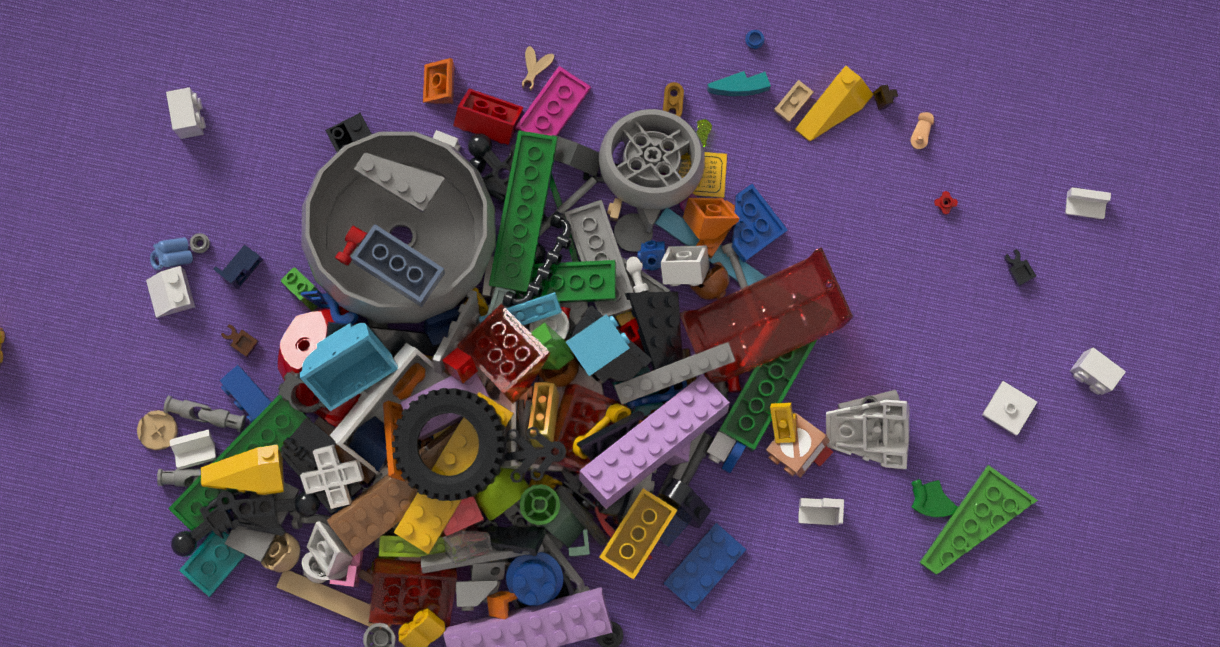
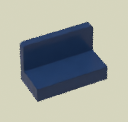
(438, 326)

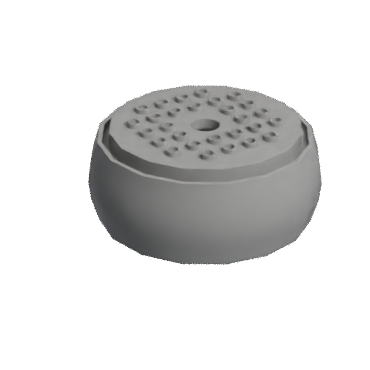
(452, 232)

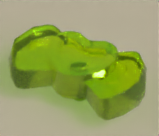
(704, 128)

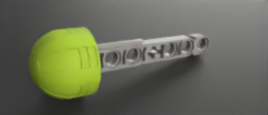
(505, 497)

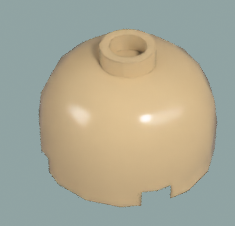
(282, 554)

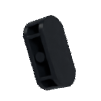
(688, 504)

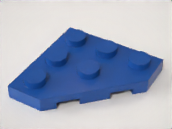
(756, 225)

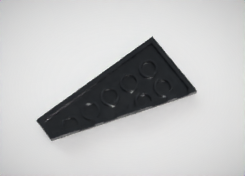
(658, 327)

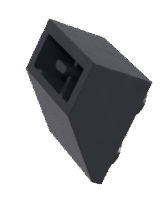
(348, 131)

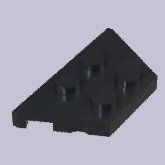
(603, 439)

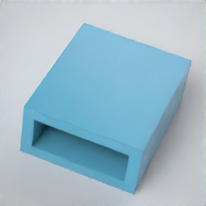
(598, 344)

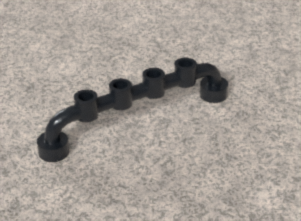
(544, 273)

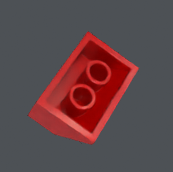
(488, 116)

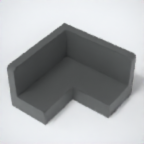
(577, 156)

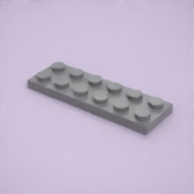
(597, 243)

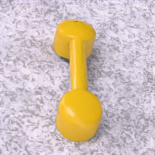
(613, 414)

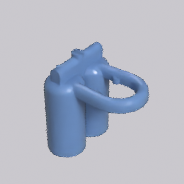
(171, 253)

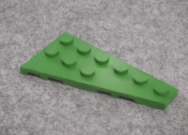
(981, 513)

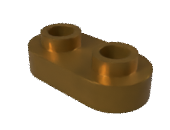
(673, 102)

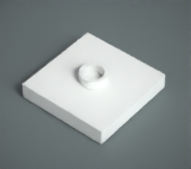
(1009, 408)

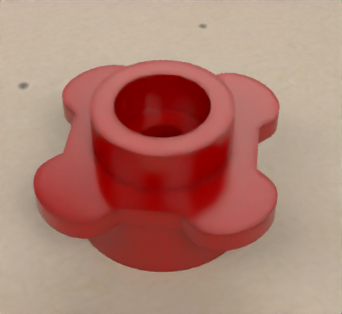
(945, 208)

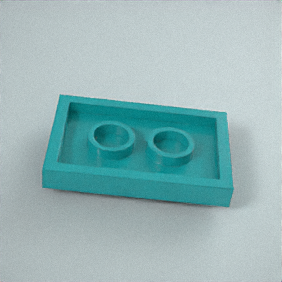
(211, 563)

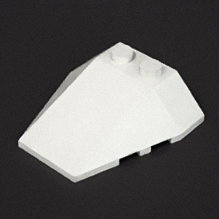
(872, 431)

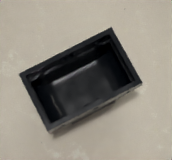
(622, 367)

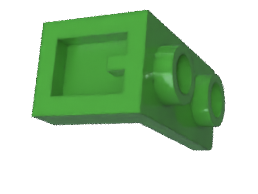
(298, 283)

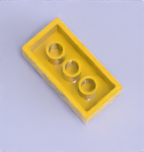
(638, 533)

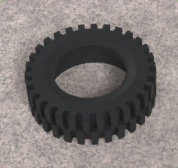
(490, 453)

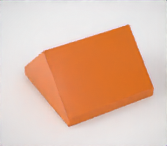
(439, 82)

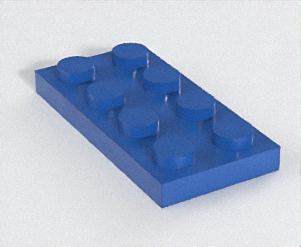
(704, 566)

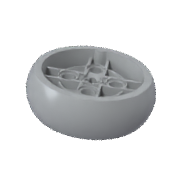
(657, 132)

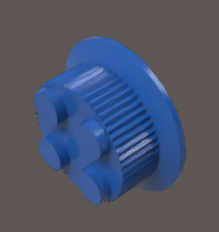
(534, 578)

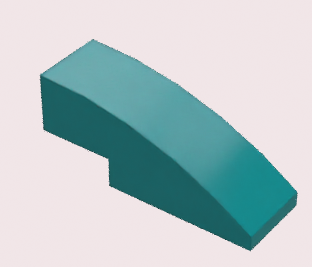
(740, 85)

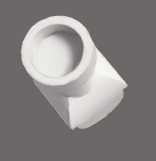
(633, 269)

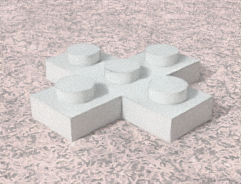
(332, 476)

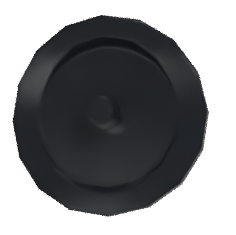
(611, 639)

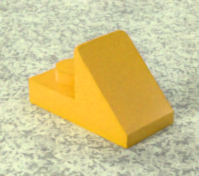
(783, 422)

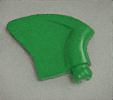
(931, 499)

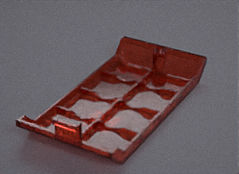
(770, 316)

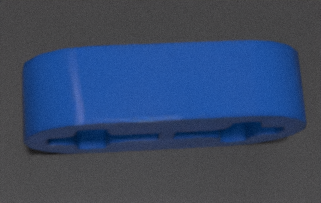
(733, 457)

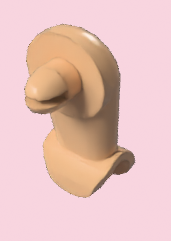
(921, 133)

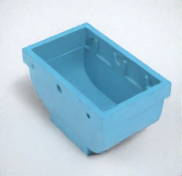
(346, 364)

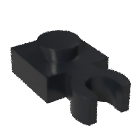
(1020, 271)

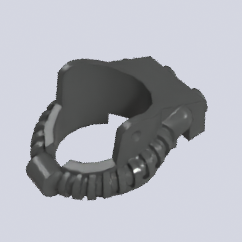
(288, 393)

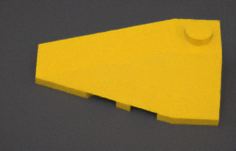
(840, 100)
(253, 470)

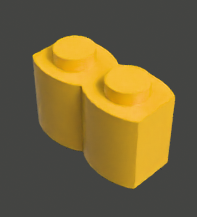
(422, 630)

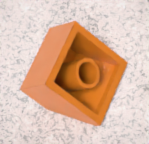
(709, 217)

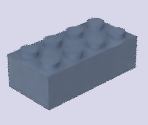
(398, 265)

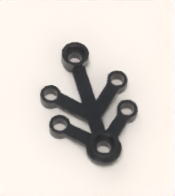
(531, 454)

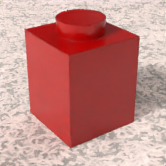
(460, 365)

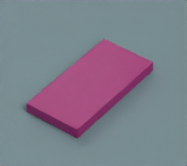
(554, 104)

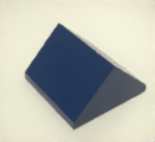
(371, 443)

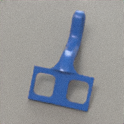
(347, 318)
(657, 397)

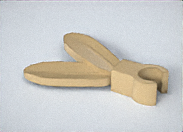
(535, 68)

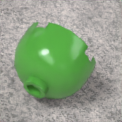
(539, 504)

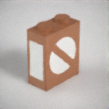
(799, 455)

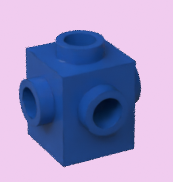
(652, 254)

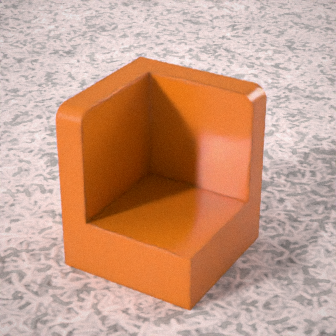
(498, 604)

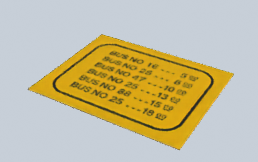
(714, 174)

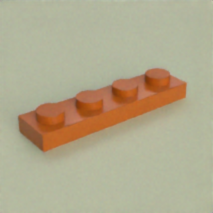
(392, 412)

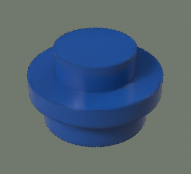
(754, 39)

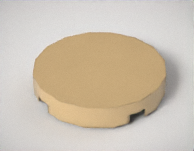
(157, 430)

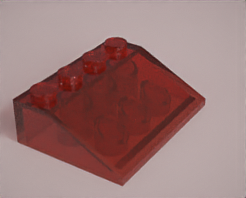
(505, 353)
(576, 416)
(403, 590)

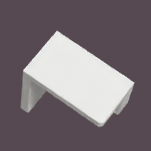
(821, 511)

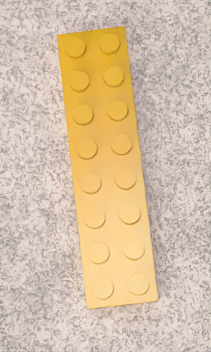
(429, 517)

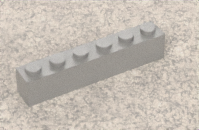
(675, 373)

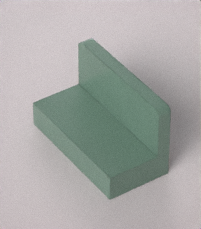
(580, 551)

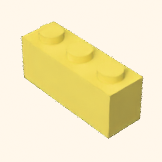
(544, 411)

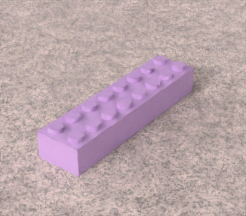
(654, 441)
(542, 625)

